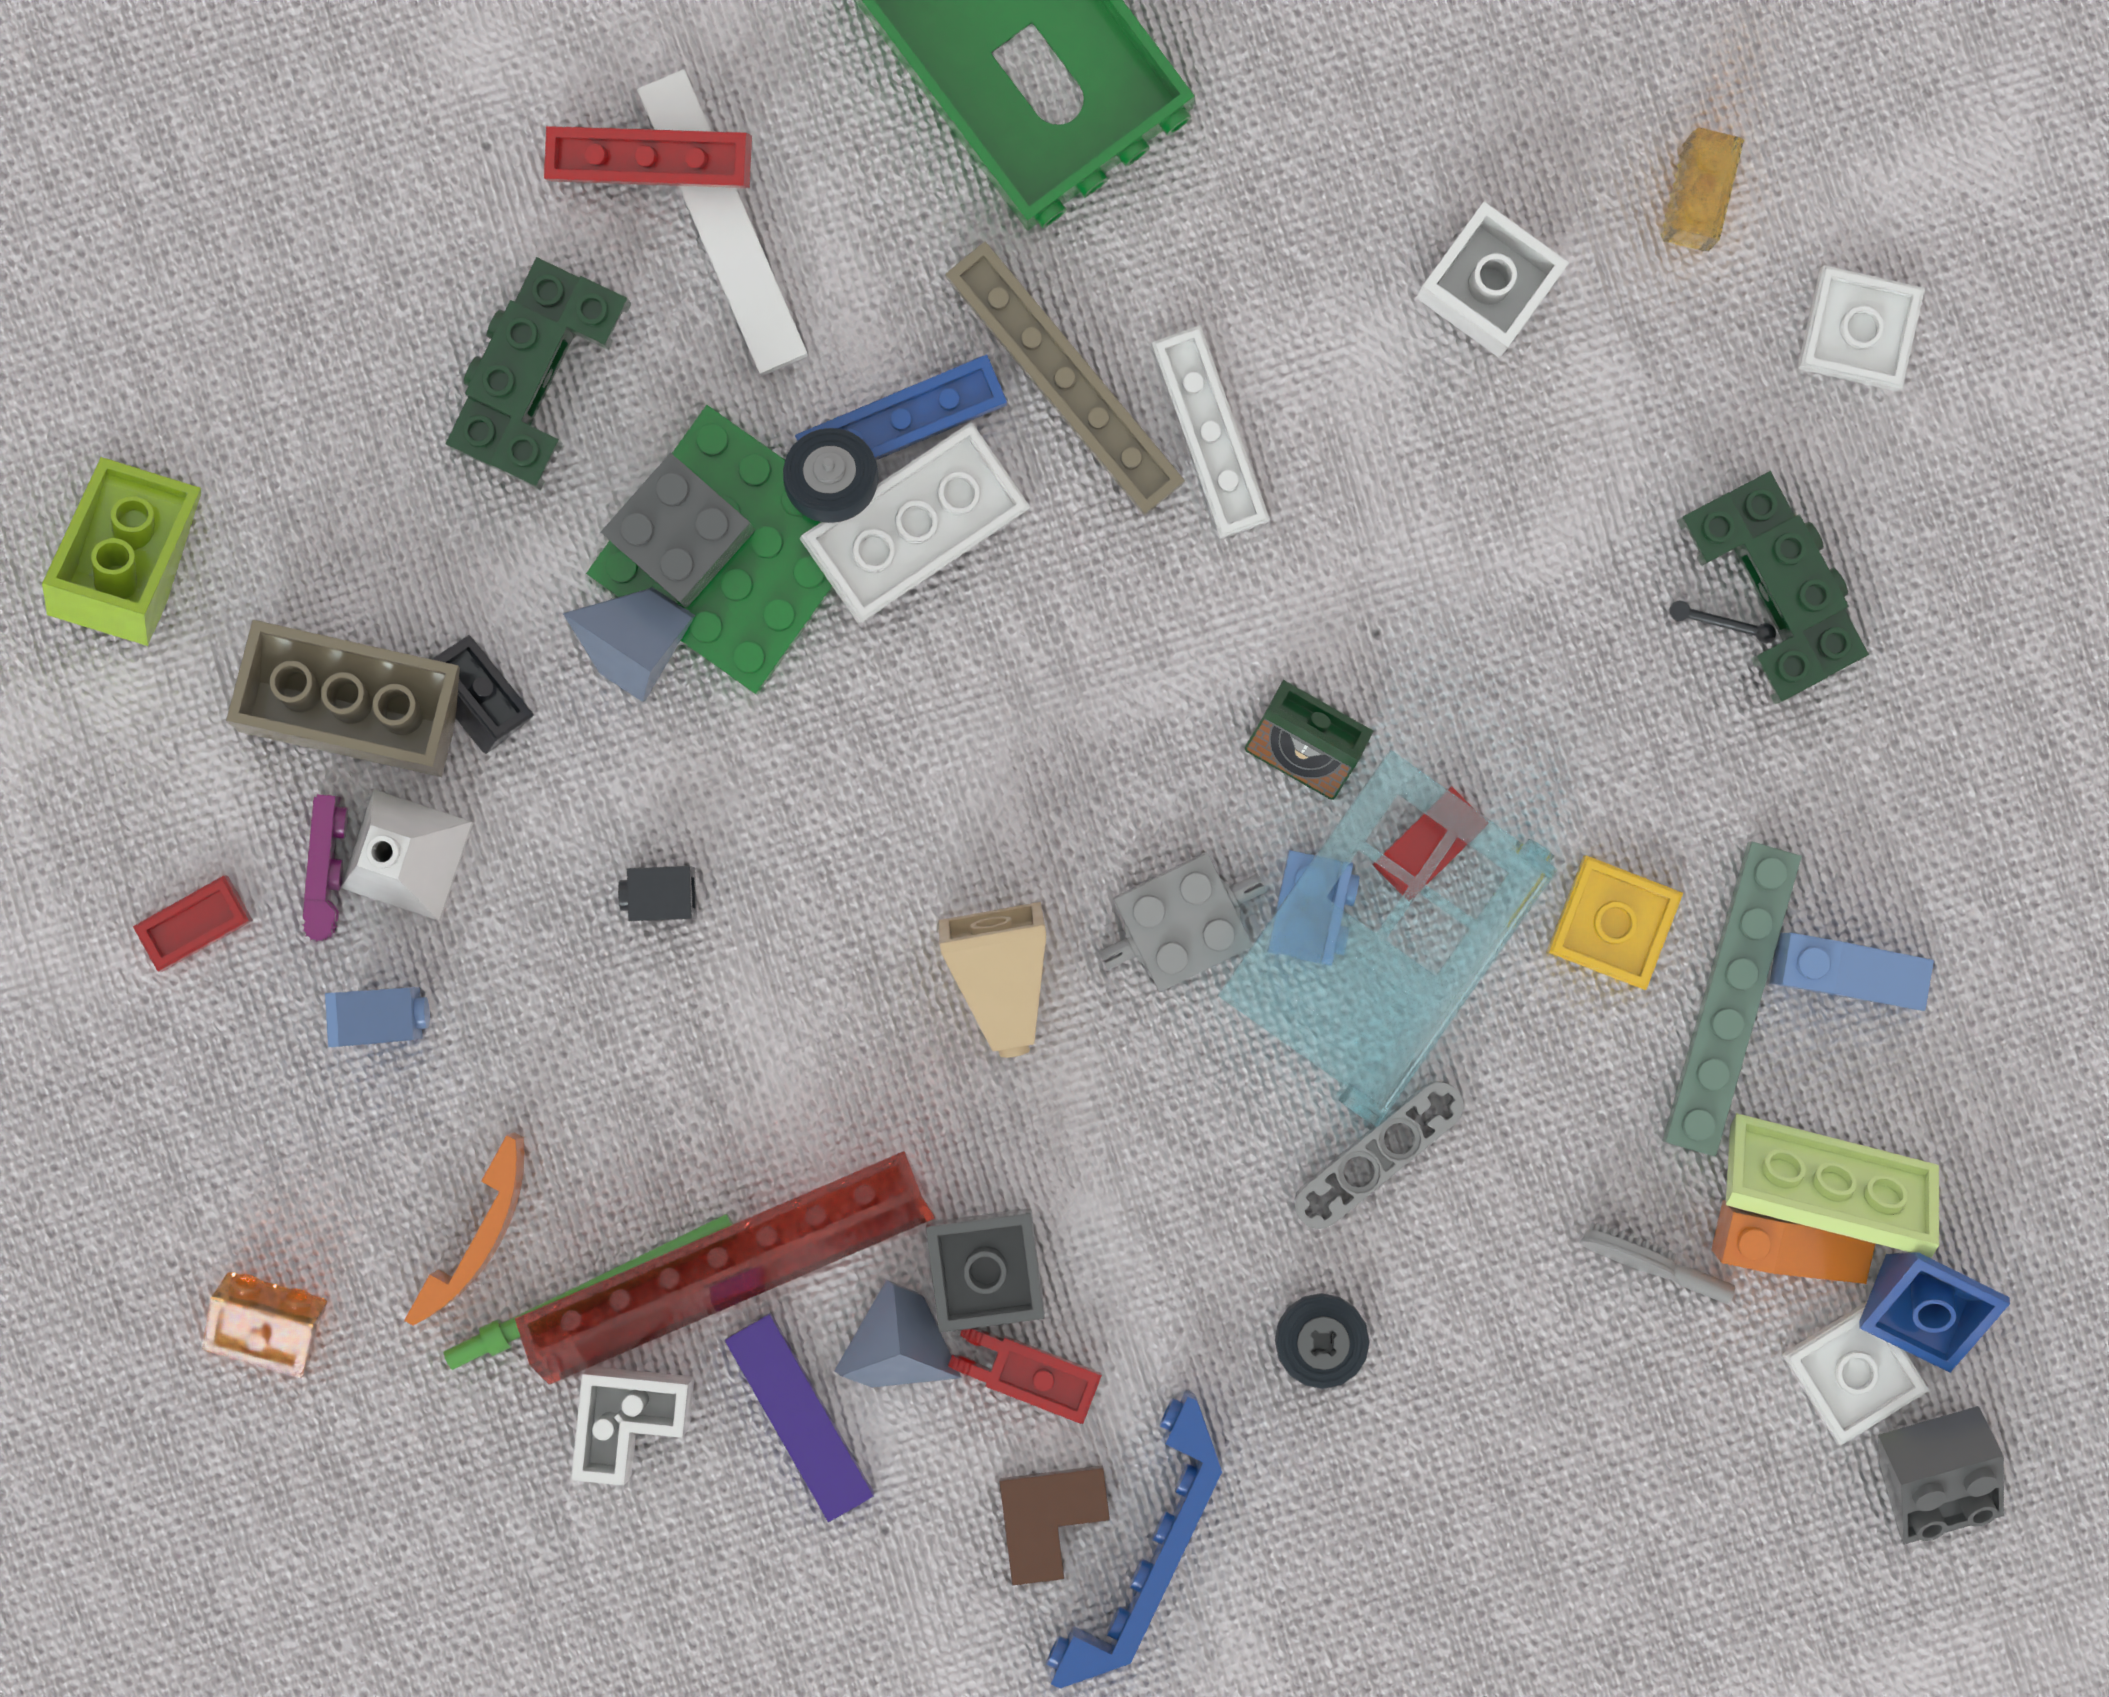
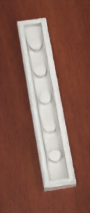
(729, 238)

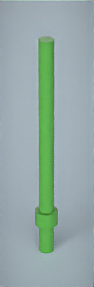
(497, 1335)

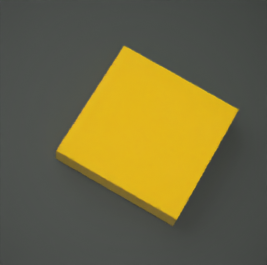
(1614, 922)

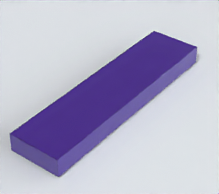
(799, 1417)

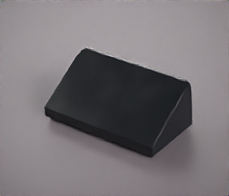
(485, 700)

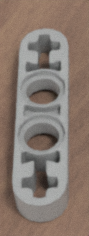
(1373, 1148)

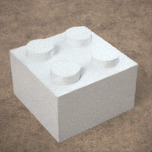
(1492, 279)

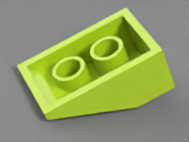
(121, 551)

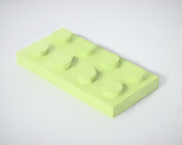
(1833, 1185)

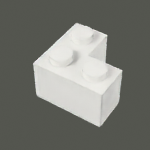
(615, 1408)

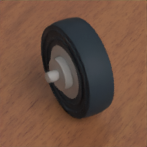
(830, 475)

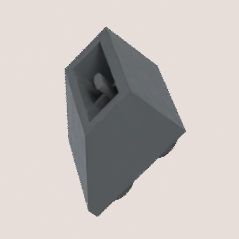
(1942, 1475)

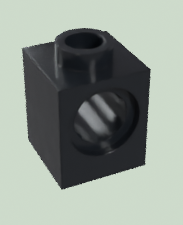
(659, 893)

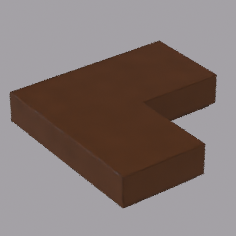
(1036, 1508)

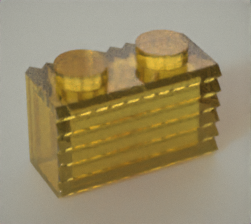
(1702, 189)

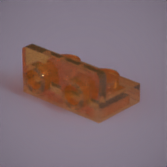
(263, 1323)

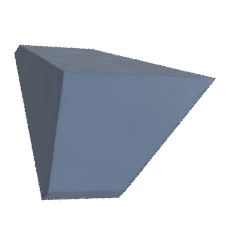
(631, 637)
(897, 1343)

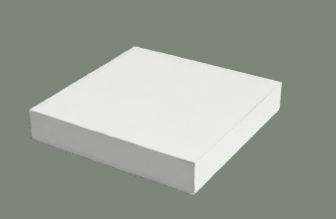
(1860, 328)
(1853, 1376)

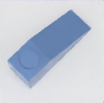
(1851, 971)
(376, 1016)

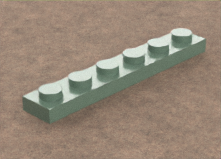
(1732, 998)

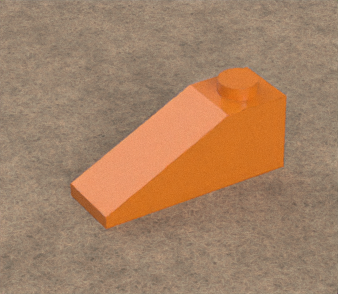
(1788, 1247)

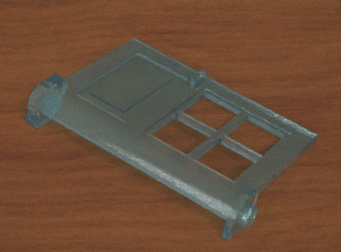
(1347, 991)

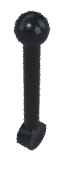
(1681, 611)

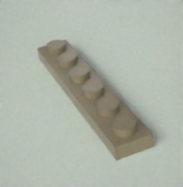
(1064, 378)

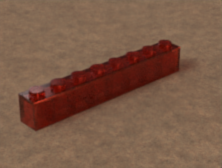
(724, 1268)

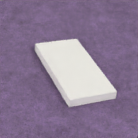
(916, 523)

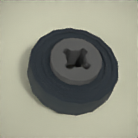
(1309, 1327)

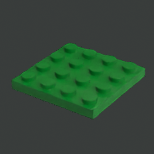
(768, 587)

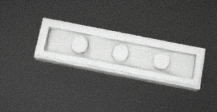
(1210, 432)

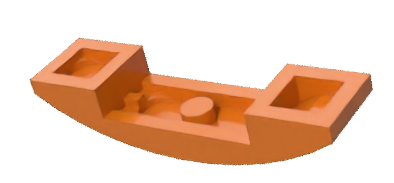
(505, 1176)

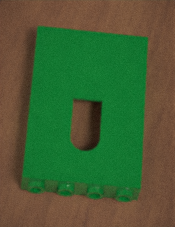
(1031, 163)

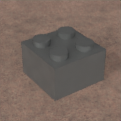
(678, 530)
(985, 1270)

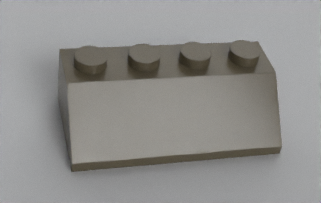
(345, 698)

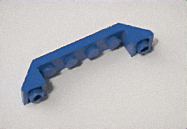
(1088, 1656)

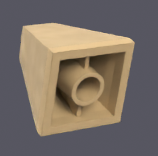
(999, 971)

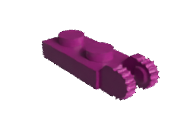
(323, 870)

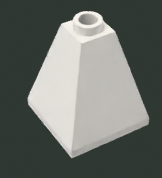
(406, 855)

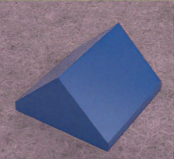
(1929, 1309)

